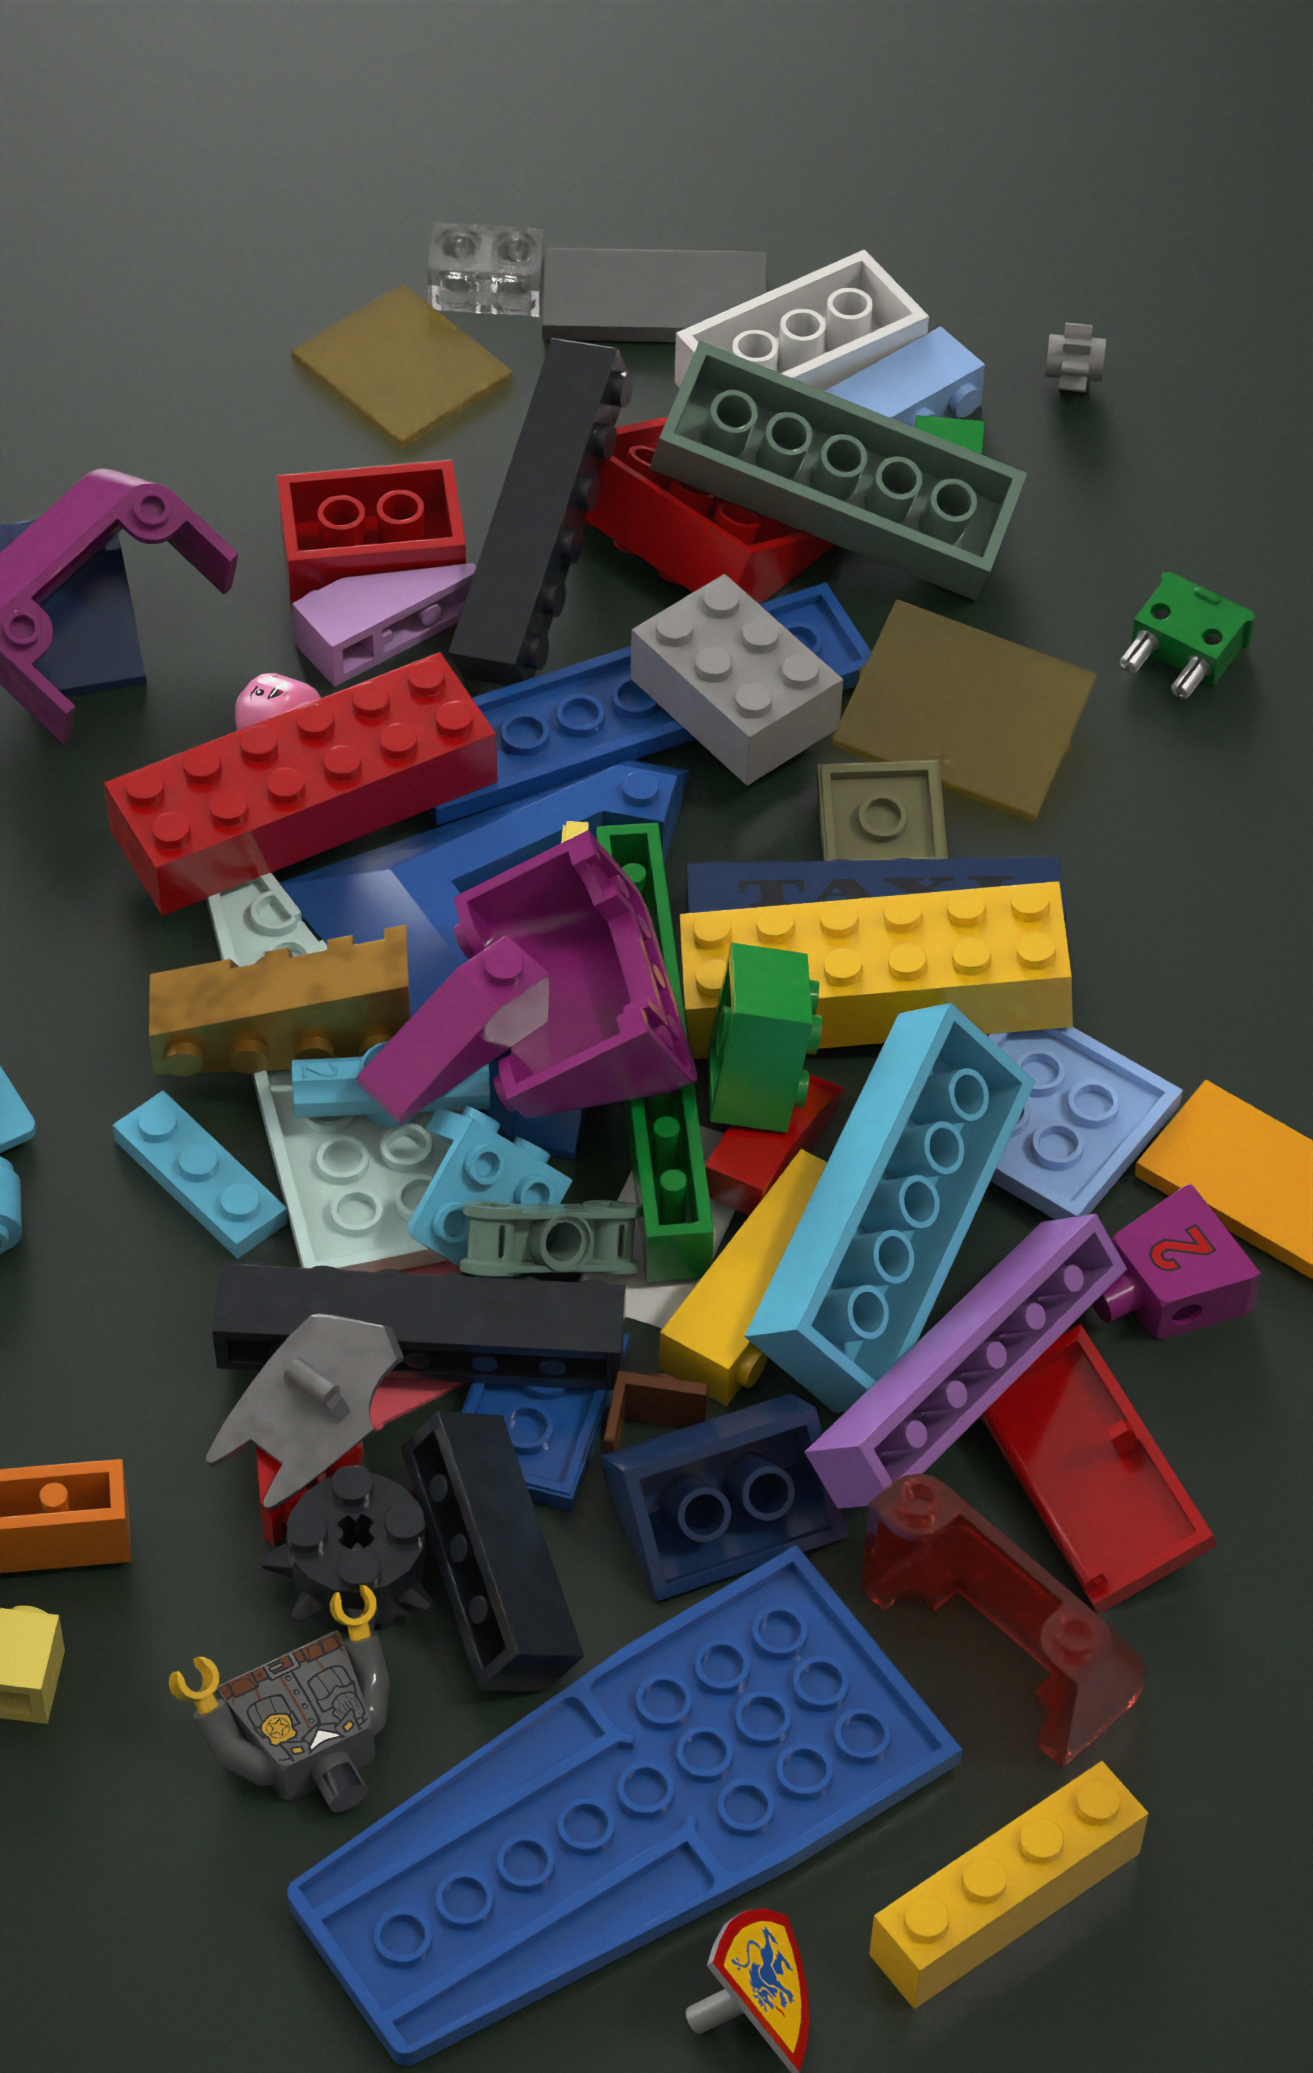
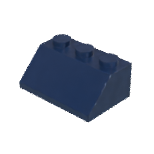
(723, 1495)

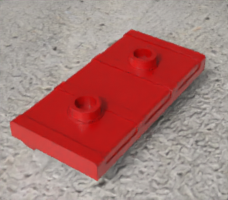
(1095, 1473)

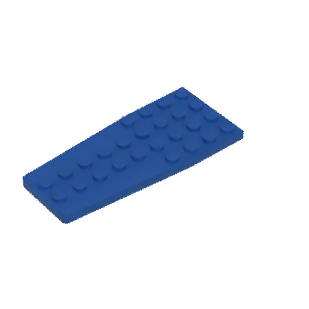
(622, 1810)

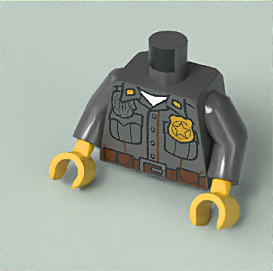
(301, 1716)

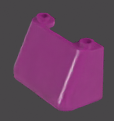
(610, 998)

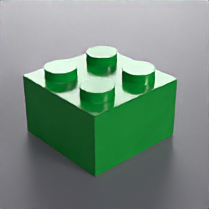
(762, 1038)

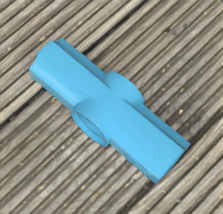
(331, 1089)

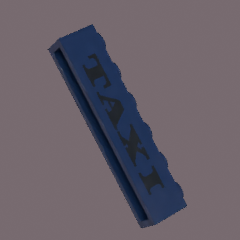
(780, 882)

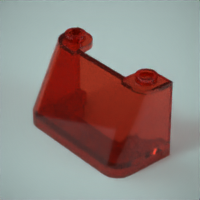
(935, 1544)

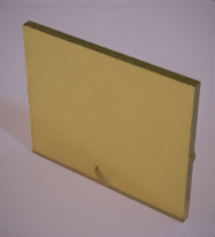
(972, 702)

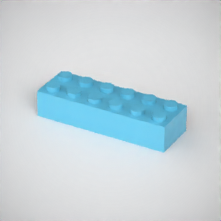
(891, 1206)

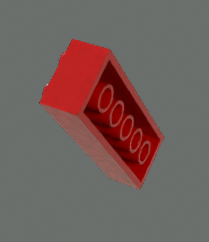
(301, 783)

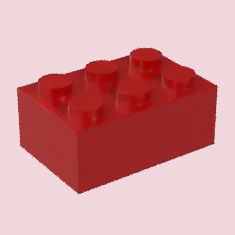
(368, 522)

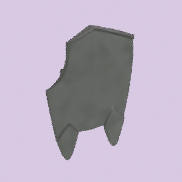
(310, 1400)

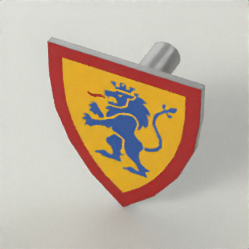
(761, 1978)

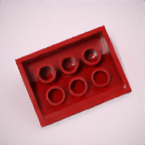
(689, 531)

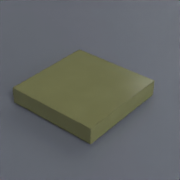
(881, 810)

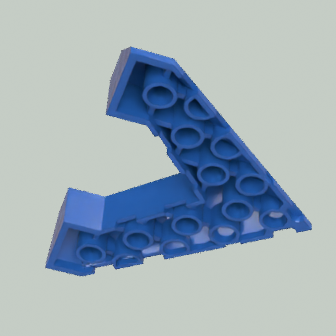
(420, 875)

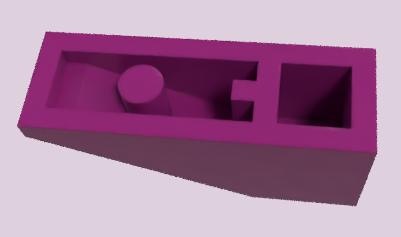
(459, 1029)

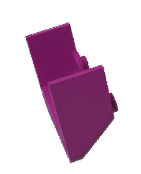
(64, 542)

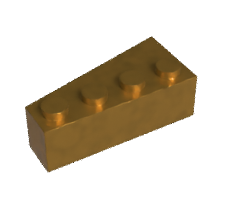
(280, 1007)

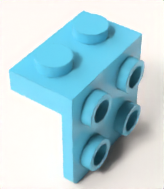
(478, 1169)

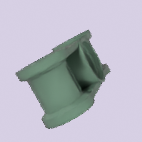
(513, 1237)

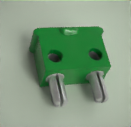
(1190, 632)

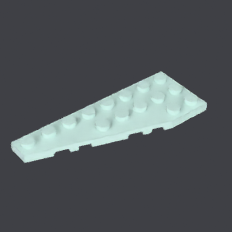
(340, 1176)

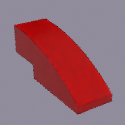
(753, 1158)

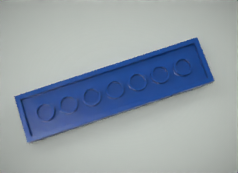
(599, 717)

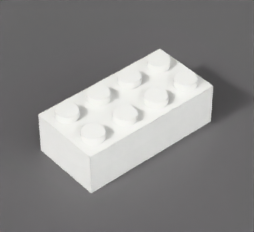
(815, 325)

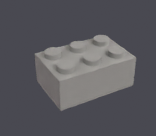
(736, 679)

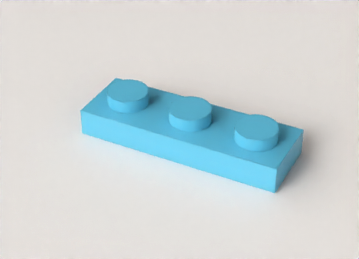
(200, 1174)

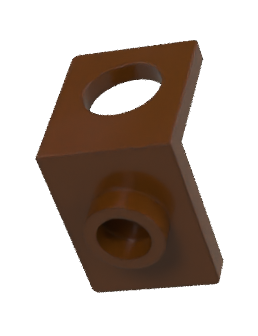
(654, 1400)

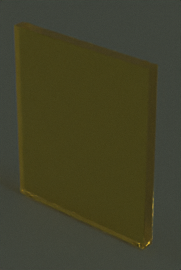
(402, 365)

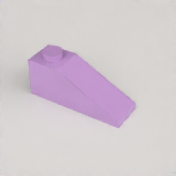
(377, 617)

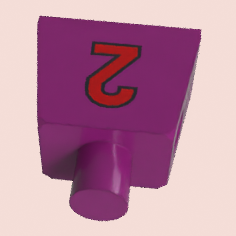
(1179, 1269)

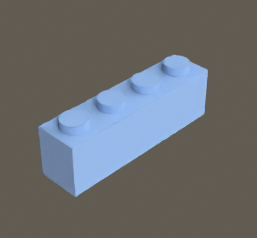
(923, 378)

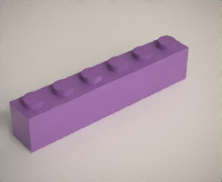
(967, 1360)

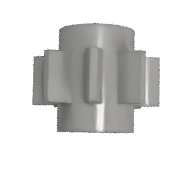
(1075, 357)

